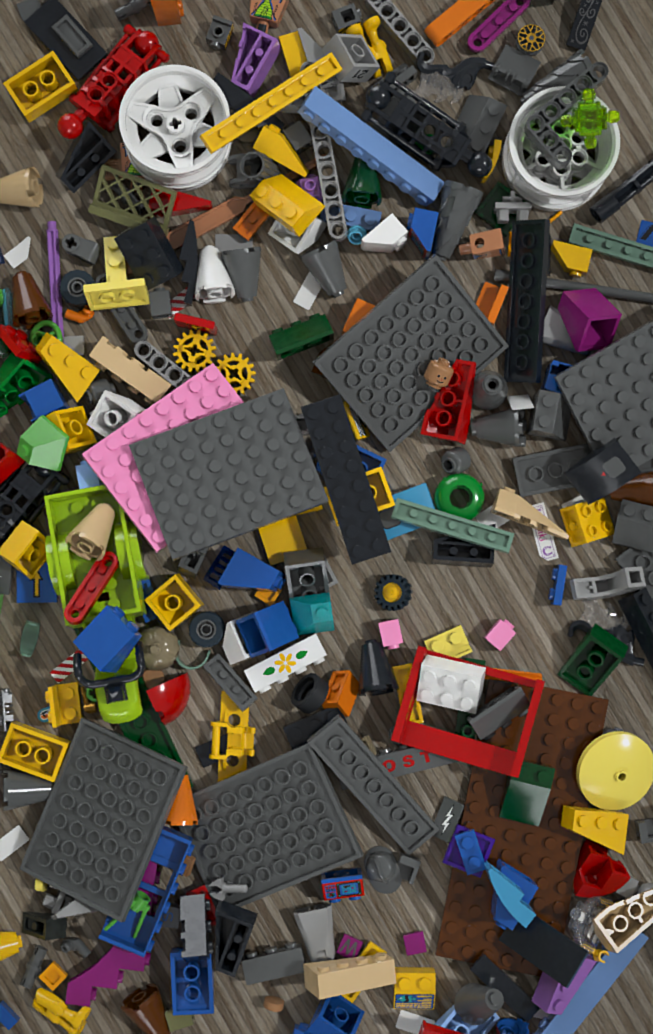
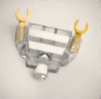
(582, 925)

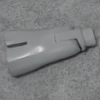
(556, 333)
(317, 931)

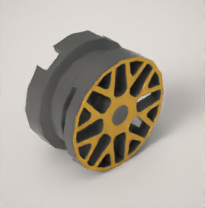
(530, 40)

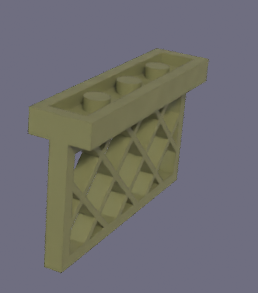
(123, 216)

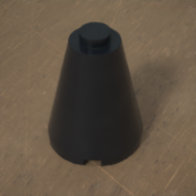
(375, 670)

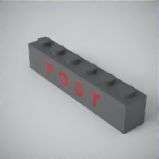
(408, 760)

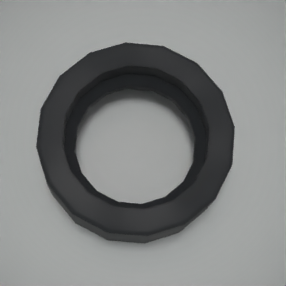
(309, 693)

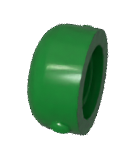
(468, 484)

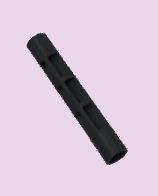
(613, 201)

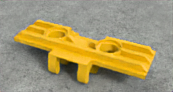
(239, 740)

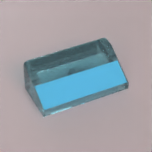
(6, 309)

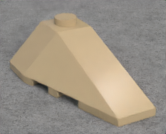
(515, 508)
(624, 921)

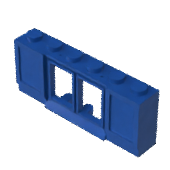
(171, 853)

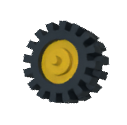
(393, 592)

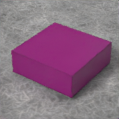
(414, 943)

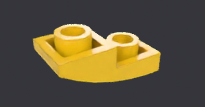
(293, 52)
(493, 152)

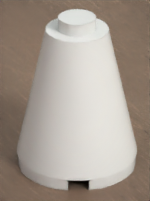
(212, 279)

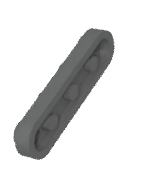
(127, 318)

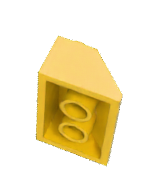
(287, 203)

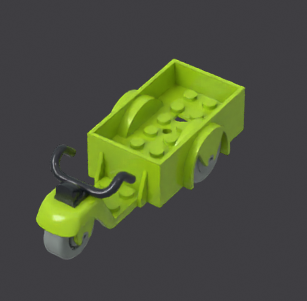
(119, 691)

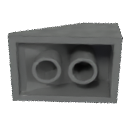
(306, 572)

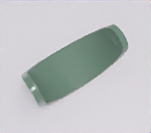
(29, 638)
(191, 667)

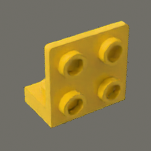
(587, 522)
(64, 704)

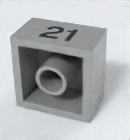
(353, 56)

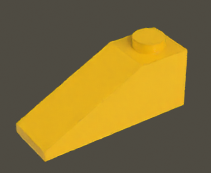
(278, 148)

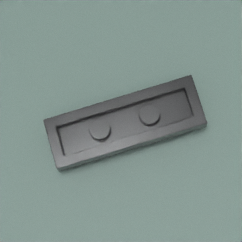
(230, 682)

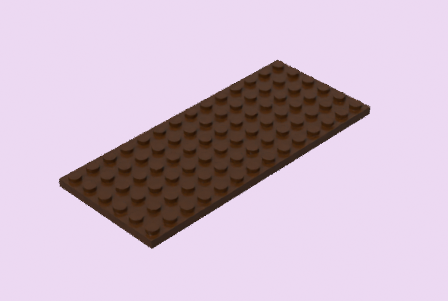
(546, 852)

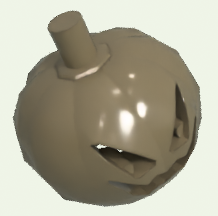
(159, 647)

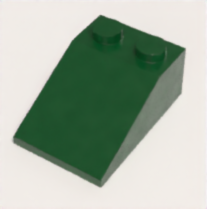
(593, 660)
(527, 795)

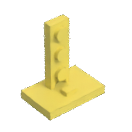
(117, 290)

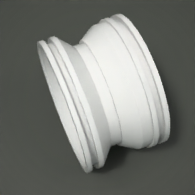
(176, 130)

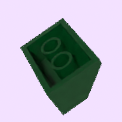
(301, 336)

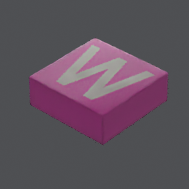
(349, 946)

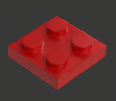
(18, 343)

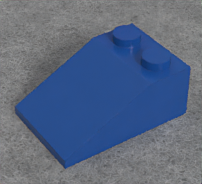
(191, 984)

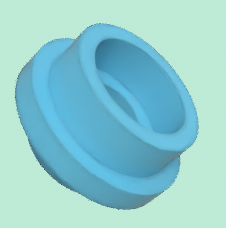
(353, 238)

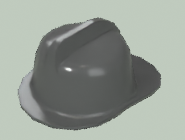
(382, 870)

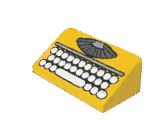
(358, 427)

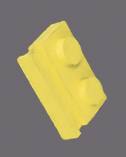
(450, 643)

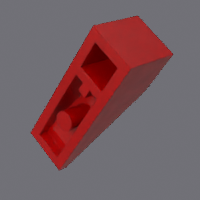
(183, 204)

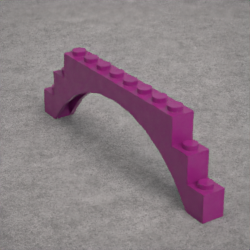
(107, 969)

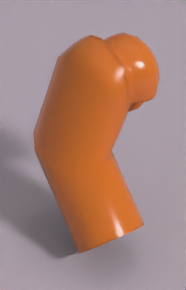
(81, 316)

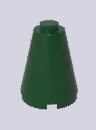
(362, 186)

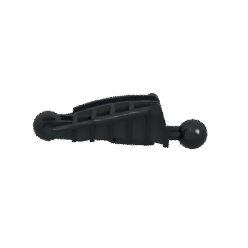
(378, 98)
(31, 491)

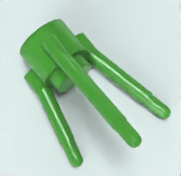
(139, 903)

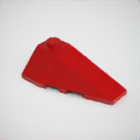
(451, 409)

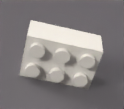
(451, 684)

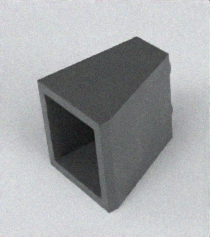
(549, 416)

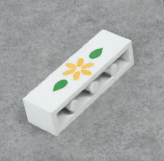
(285, 663)

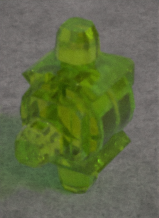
(589, 118)

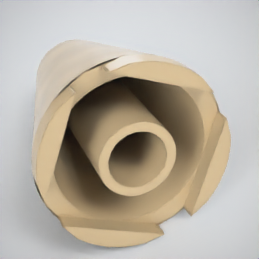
(22, 188)
(92, 534)

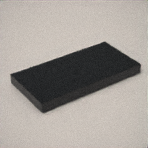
(41, 25)
(546, 949)

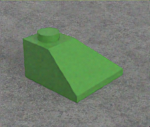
(43, 445)

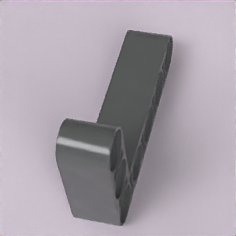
(560, 108)

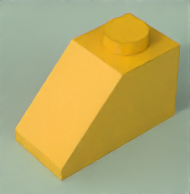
(572, 258)

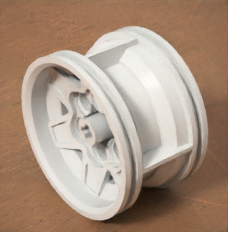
(558, 193)

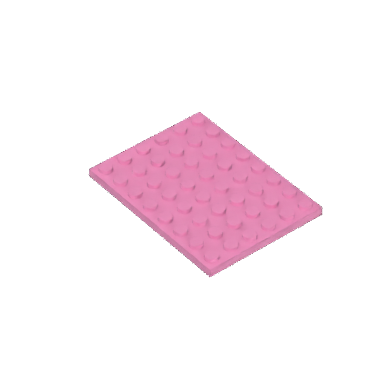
(112, 457)

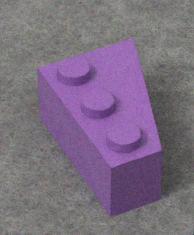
(254, 59)
(553, 996)

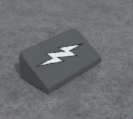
(448, 818)

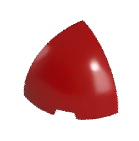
(170, 697)
(597, 872)

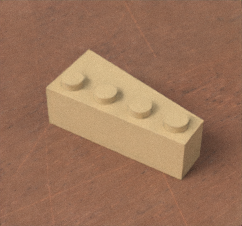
(130, 371)
(349, 975)

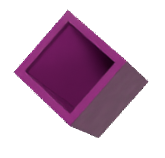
(588, 318)

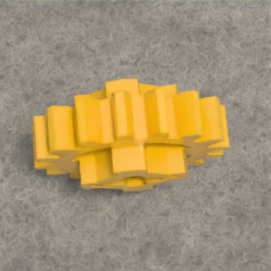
(192, 360)
(240, 367)

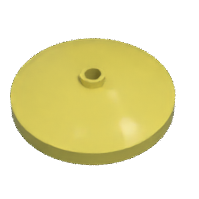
(615, 770)

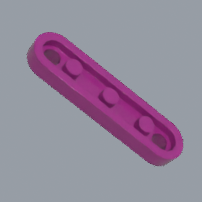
(496, 24)

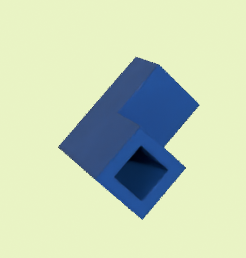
(7, 1016)

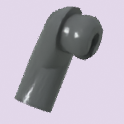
(75, 944)

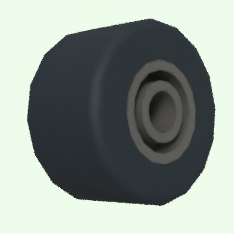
(71, 292)
(211, 633)

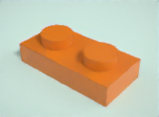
(250, 222)

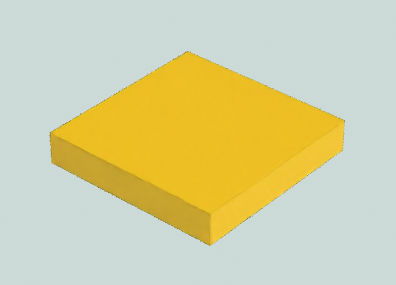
(281, 538)

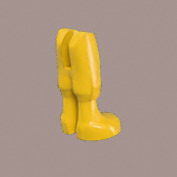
(378, 46)
(59, 1013)

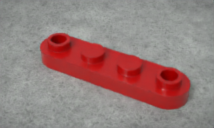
(91, 589)

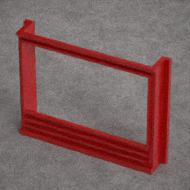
(457, 746)

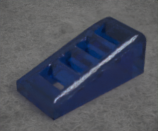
(210, 580)

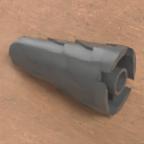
(561, 75)
(454, 215)

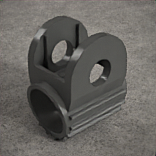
(256, 161)

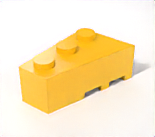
(68, 366)
(597, 825)

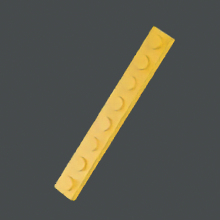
(270, 103)

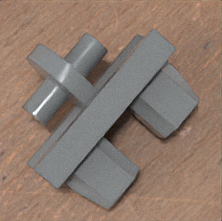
(511, 205)
(55, 902)

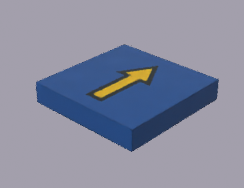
(35, 590)

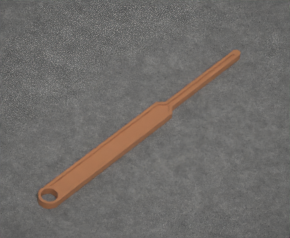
(219, 215)

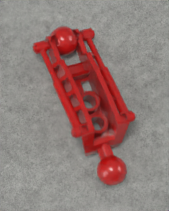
(108, 71)

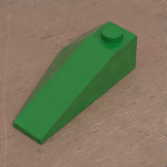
(17, 377)

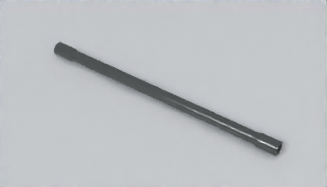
(503, 276)

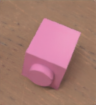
(390, 633)
(500, 634)

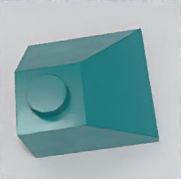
(312, 613)

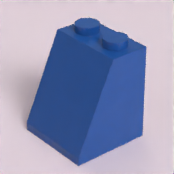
(251, 574)
(267, 629)
(108, 639)
(528, 886)

